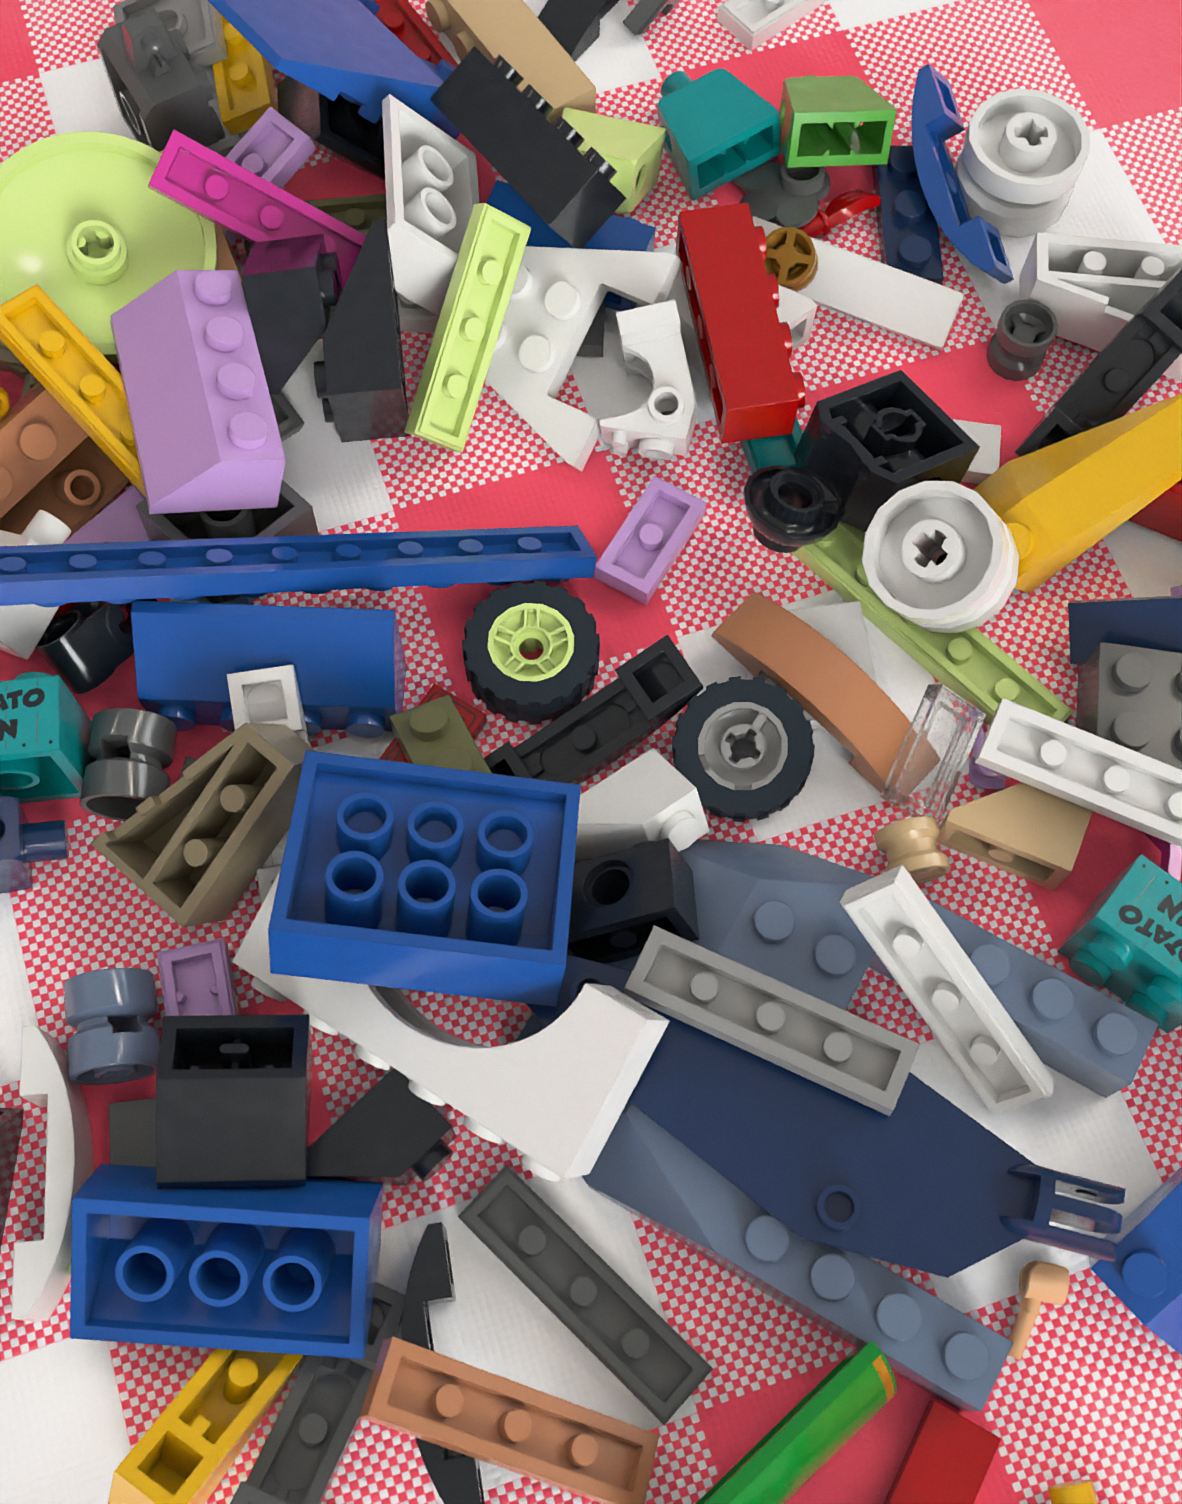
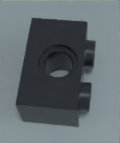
(625, 896)

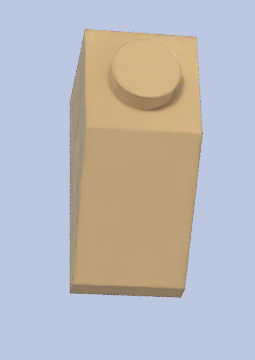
(1019, 833)

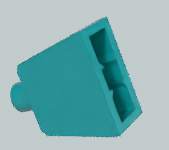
(715, 129)

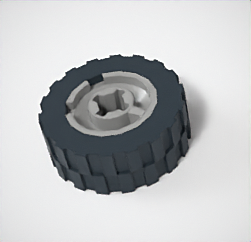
(753, 713)

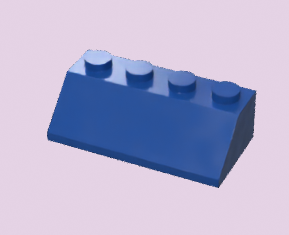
(343, 659)
(225, 1264)

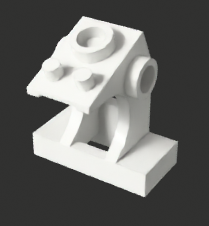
(655, 349)

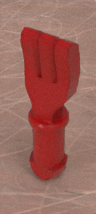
(840, 210)

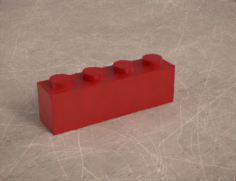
(738, 324)

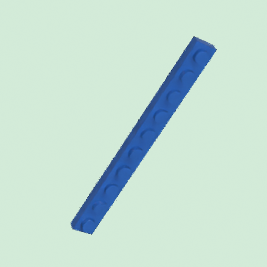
(280, 564)

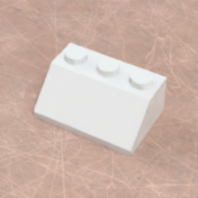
(428, 202)

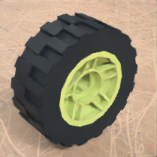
(526, 620)

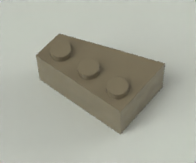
(214, 826)

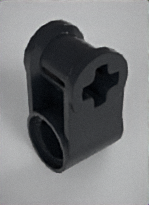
(88, 643)

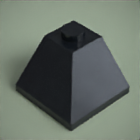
(334, 126)

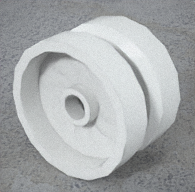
(1022, 160)
(913, 533)

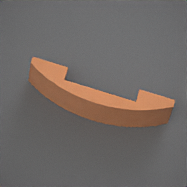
(821, 679)

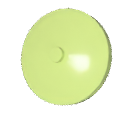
(92, 228)

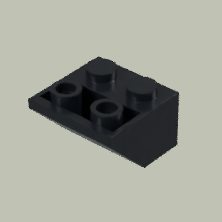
(233, 1101)

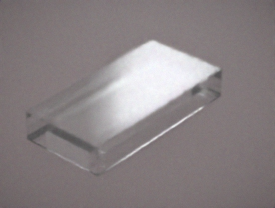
(933, 753)

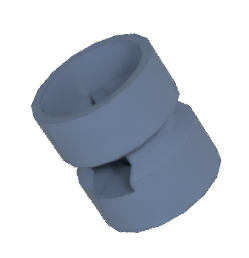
(106, 1003)

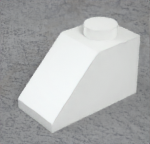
(639, 805)

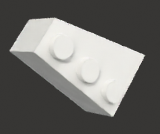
(1096, 283)

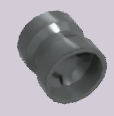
(1021, 340)

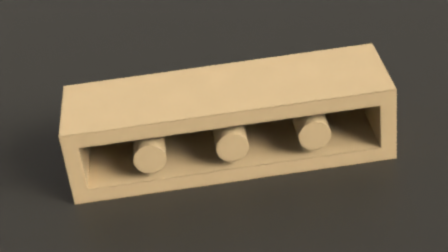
(522, 40)

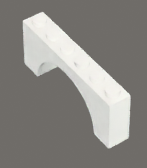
(541, 1094)

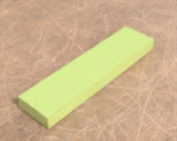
(468, 328)

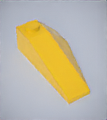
(1085, 487)

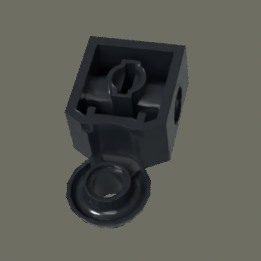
(853, 460)

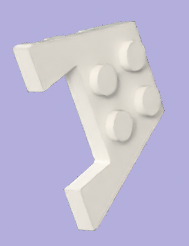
(547, 322)

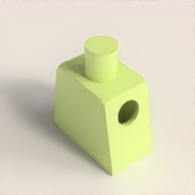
(627, 146)

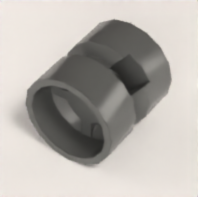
(129, 760)

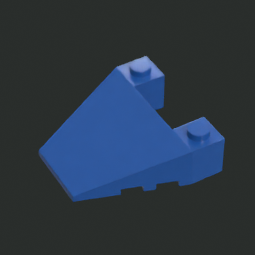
(341, 51)

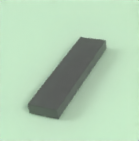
(585, 1294)

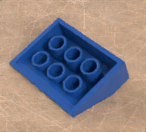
(426, 879)

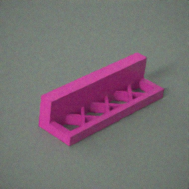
(245, 201)

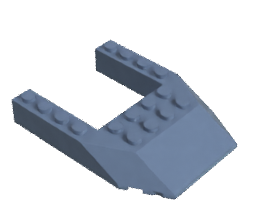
(786, 921)

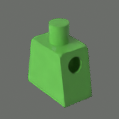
(824, 118)

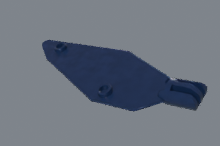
(897, 1188)

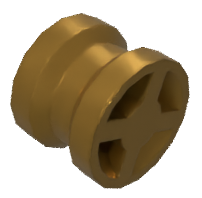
(788, 248)

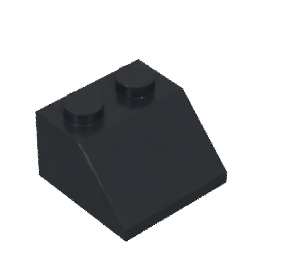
(289, 300)

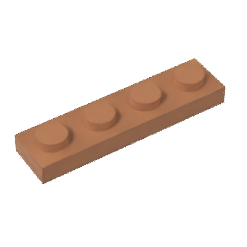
(508, 1424)

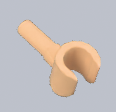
(1037, 1284)

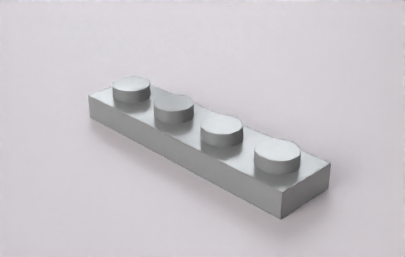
(772, 1020)

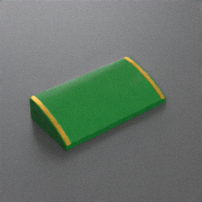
(810, 1432)

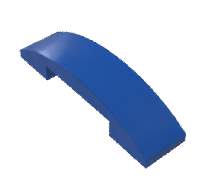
(933, 122)

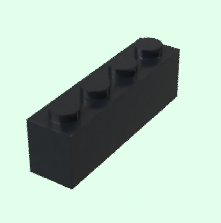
(529, 150)

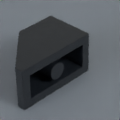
(384, 1138)

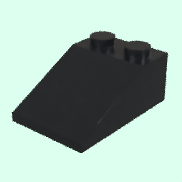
(363, 351)

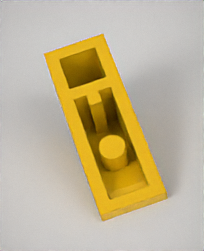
(203, 1429)

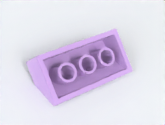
(198, 396)

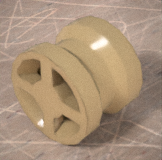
(914, 846)

